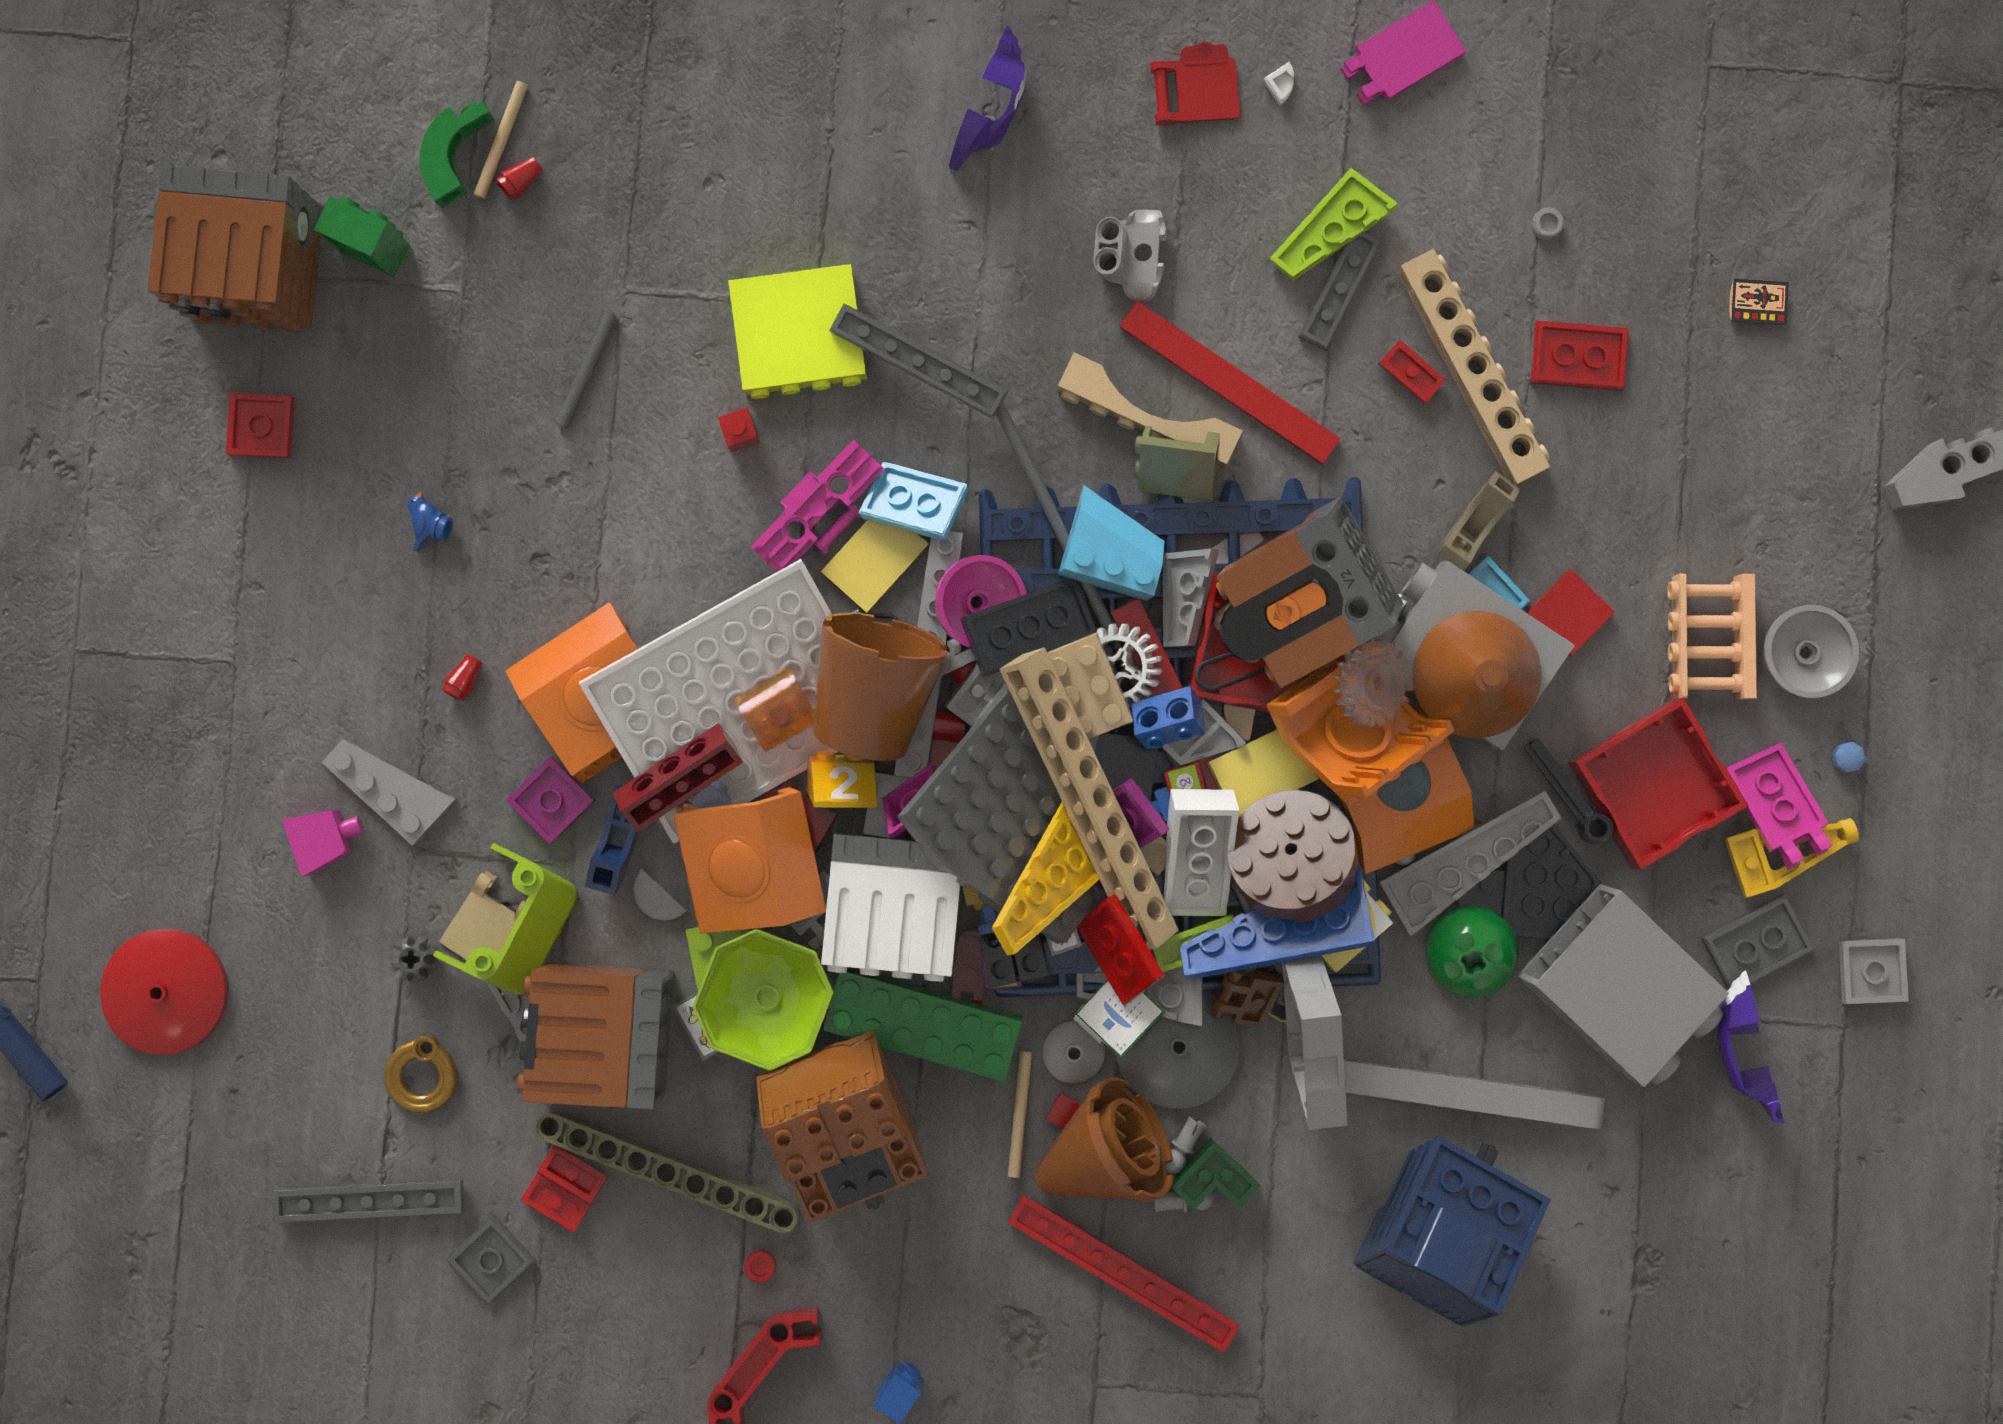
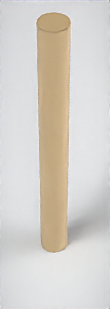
(500, 140)
(1019, 1114)

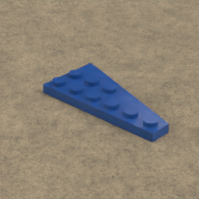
(1261, 941)

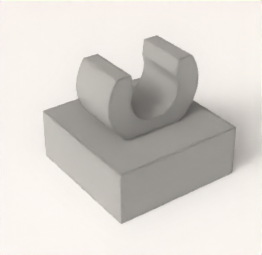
(955, 658)

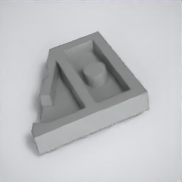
(1216, 739)

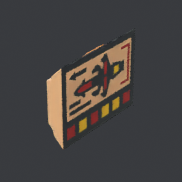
(1759, 301)

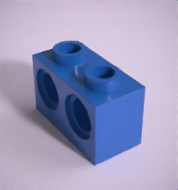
(1168, 713)
(899, 1391)

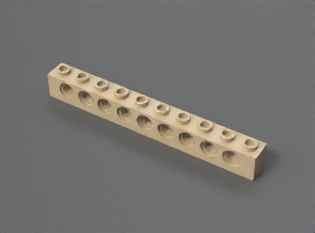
(1087, 794)

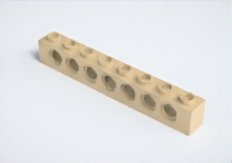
(1456, 358)

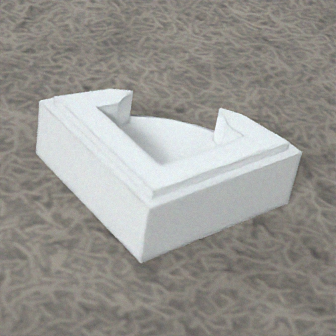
(1280, 83)

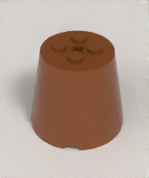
(873, 684)

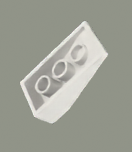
(1197, 844)

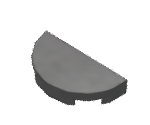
(655, 899)

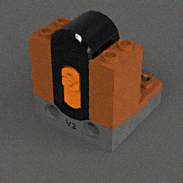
(1306, 596)

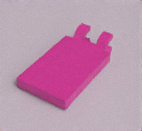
(1405, 53)
(1780, 804)

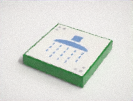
(1119, 1024)

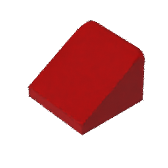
(1062, 1110)

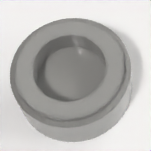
(1547, 223)

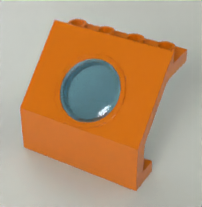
(1413, 811)

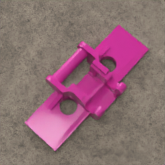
(812, 501)

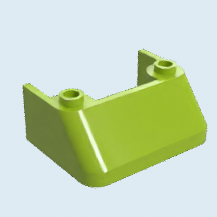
(533, 932)

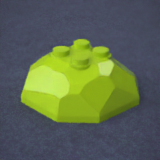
(763, 999)

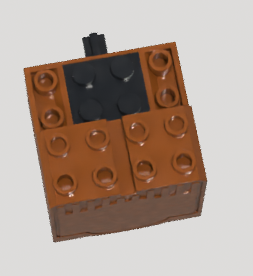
(840, 1127)

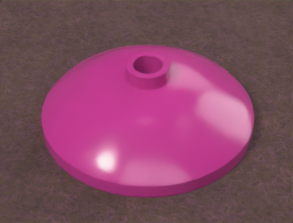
(979, 576)

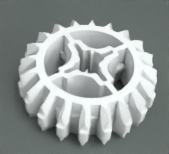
(1126, 654)

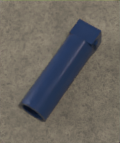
(28, 1057)

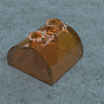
(776, 709)

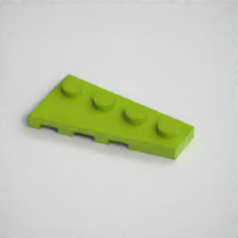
(1337, 220)

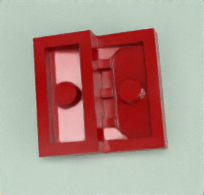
(564, 1188)

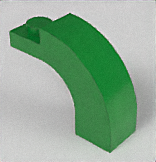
(440, 147)

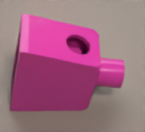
(321, 839)

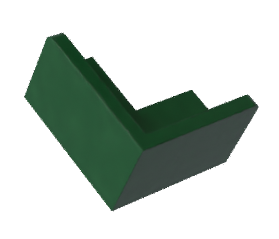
(1212, 1169)

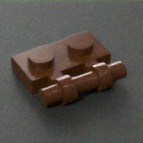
(1256, 997)

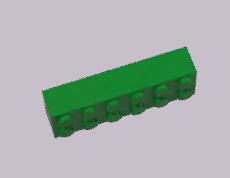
(924, 1023)

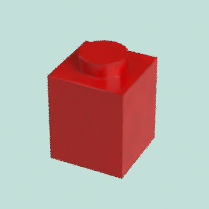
(738, 429)

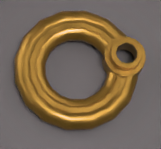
(415, 1050)

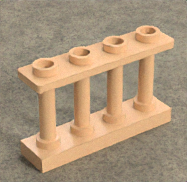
(1740, 652)

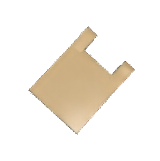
(480, 921)

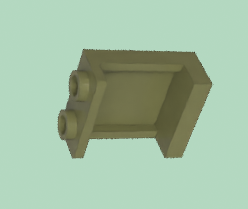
(1177, 466)

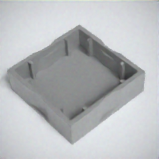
(1315, 1042)

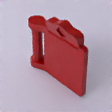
(1203, 85)

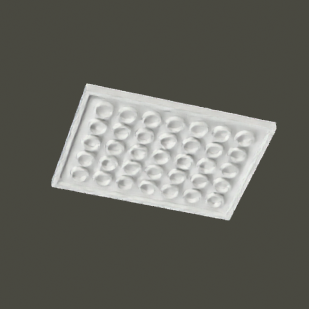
(691, 675)

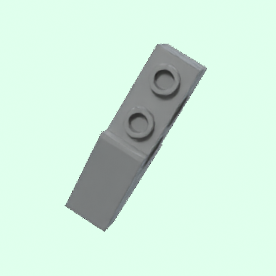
(1926, 481)

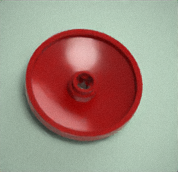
(191, 987)

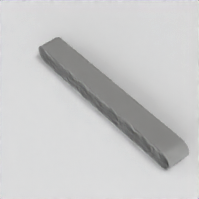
(1474, 1094)

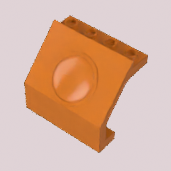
(552, 694)
(1344, 753)
(750, 863)

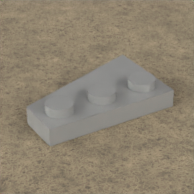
(1185, 593)

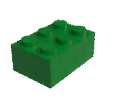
(362, 235)

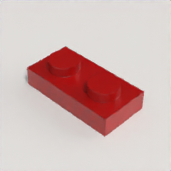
(1411, 371)

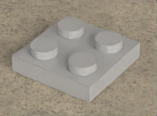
(1873, 971)

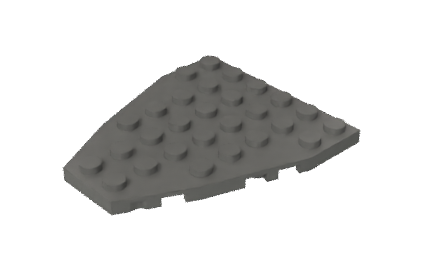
(990, 811)

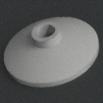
(1056, 1058)

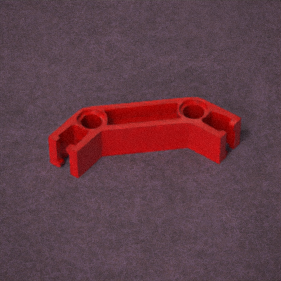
(758, 1360)

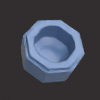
(1848, 757)

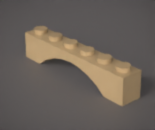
(1089, 384)

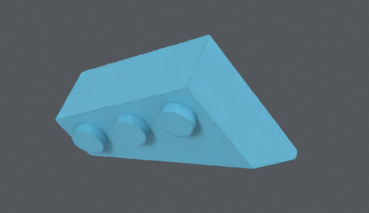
(1111, 549)

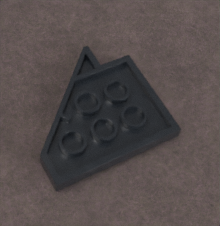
(1545, 885)

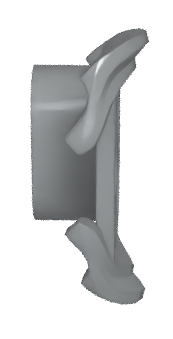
(1138, 278)

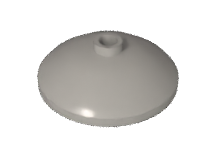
(1830, 648)

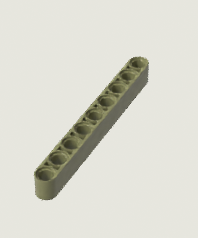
(652, 1173)

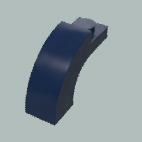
(613, 851)

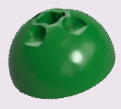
(1480, 938)

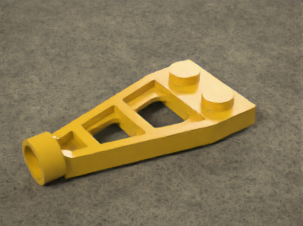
(1753, 867)

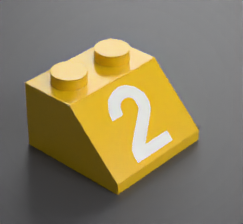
(841, 781)

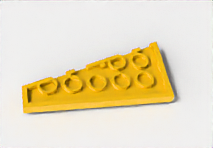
(1048, 885)

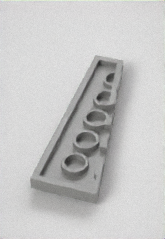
(1446, 874)

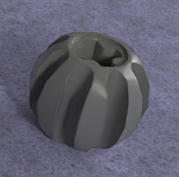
(412, 968)

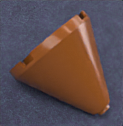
(1477, 673)
(1109, 1149)

